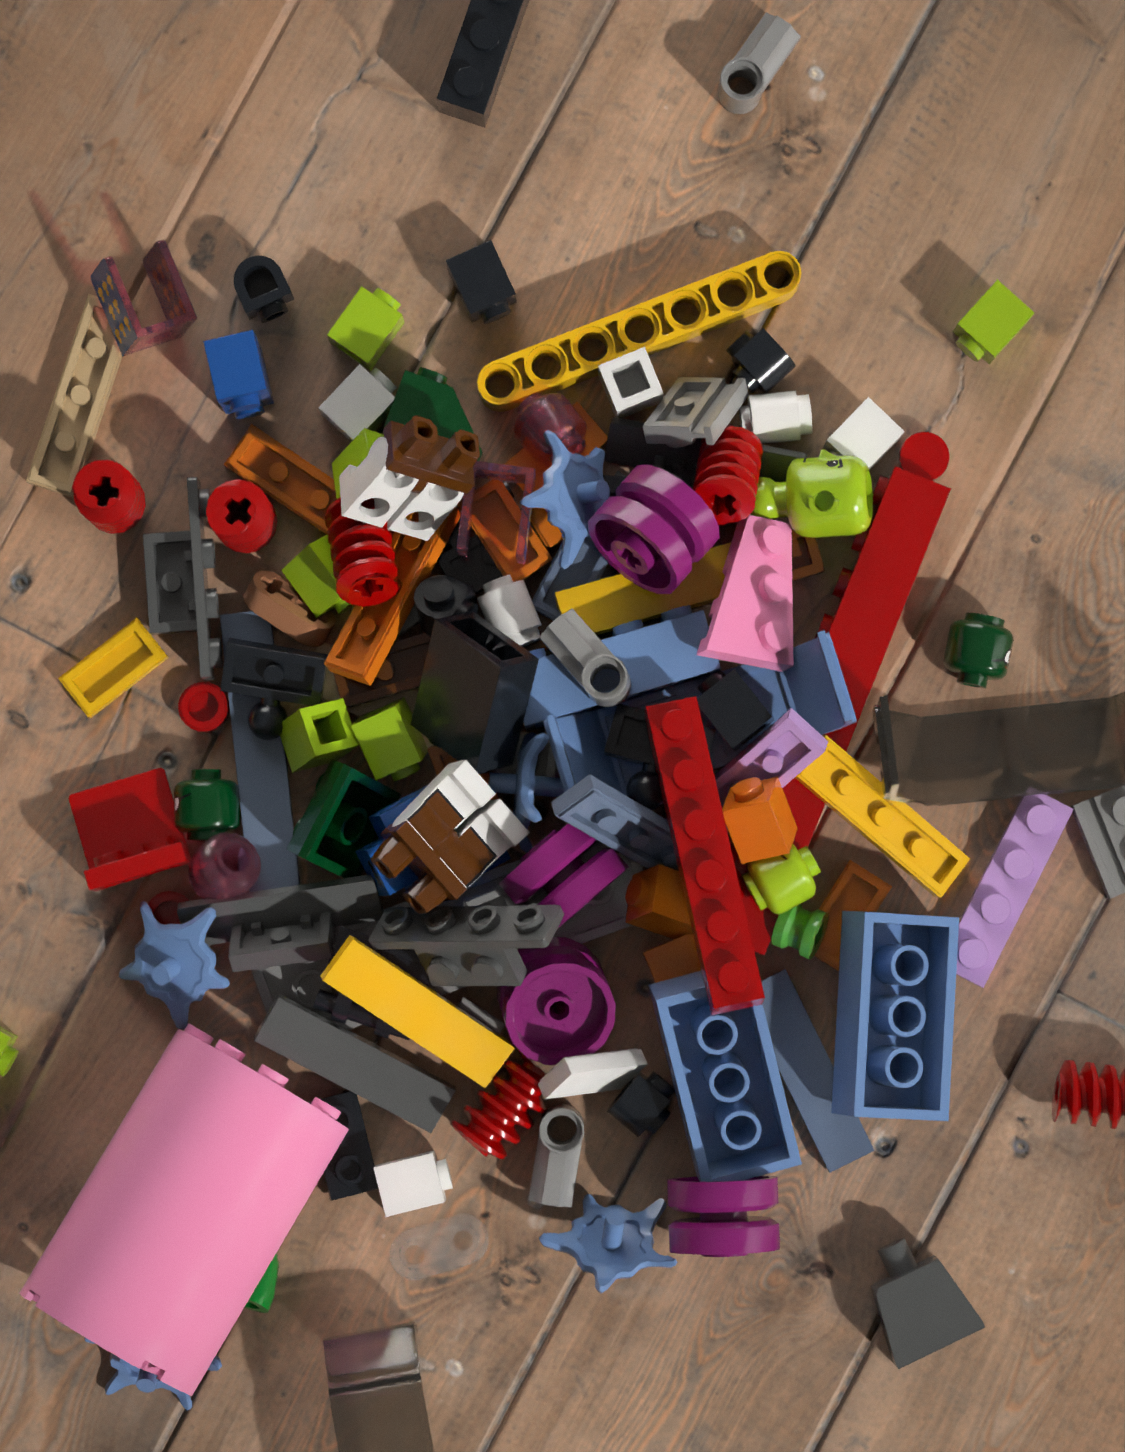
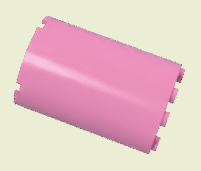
(185, 1209)

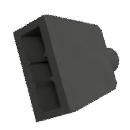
(920, 1305)

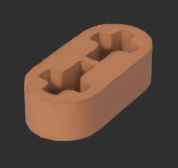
(280, 605)

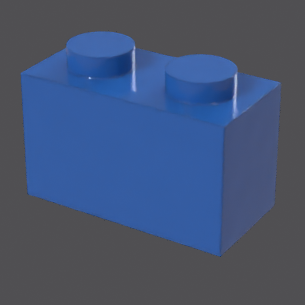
(239, 374)

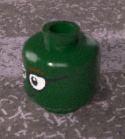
(978, 649)
(206, 805)

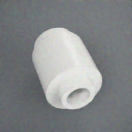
(777, 416)
(510, 609)

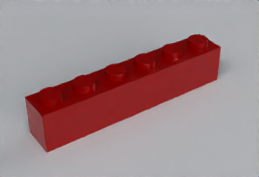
(704, 856)

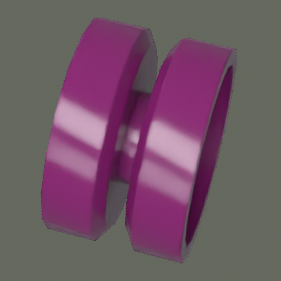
(653, 529)
(561, 873)
(561, 1004)
(723, 1218)

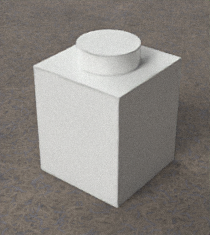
(630, 383)
(359, 402)
(865, 434)
(412, 1182)

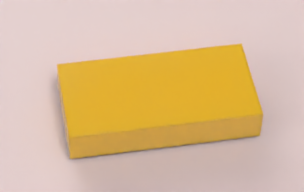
(113, 668)

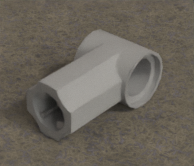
(758, 62)
(585, 656)
(556, 1160)

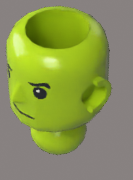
(820, 496)

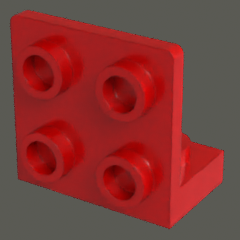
(128, 829)

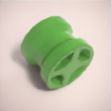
(800, 930)

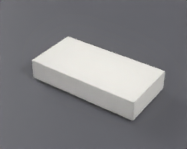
(592, 1073)

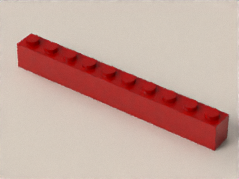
(863, 628)

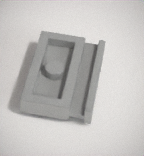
(695, 410)
(1103, 831)

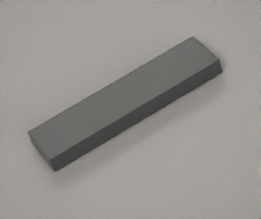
(354, 1063)

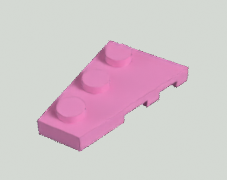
(756, 599)

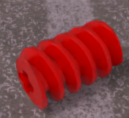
(729, 474)
(98, 481)
(250, 499)
(361, 558)
(1089, 1093)
(504, 1109)

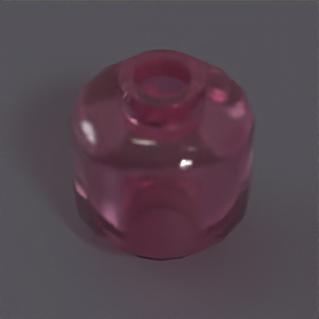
(550, 413)
(224, 867)

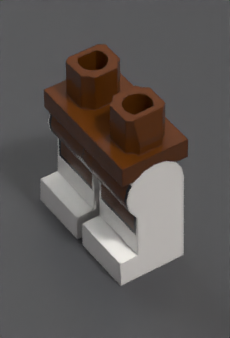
(408, 474)
(448, 837)

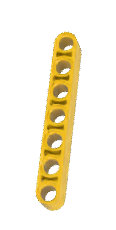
(657, 314)

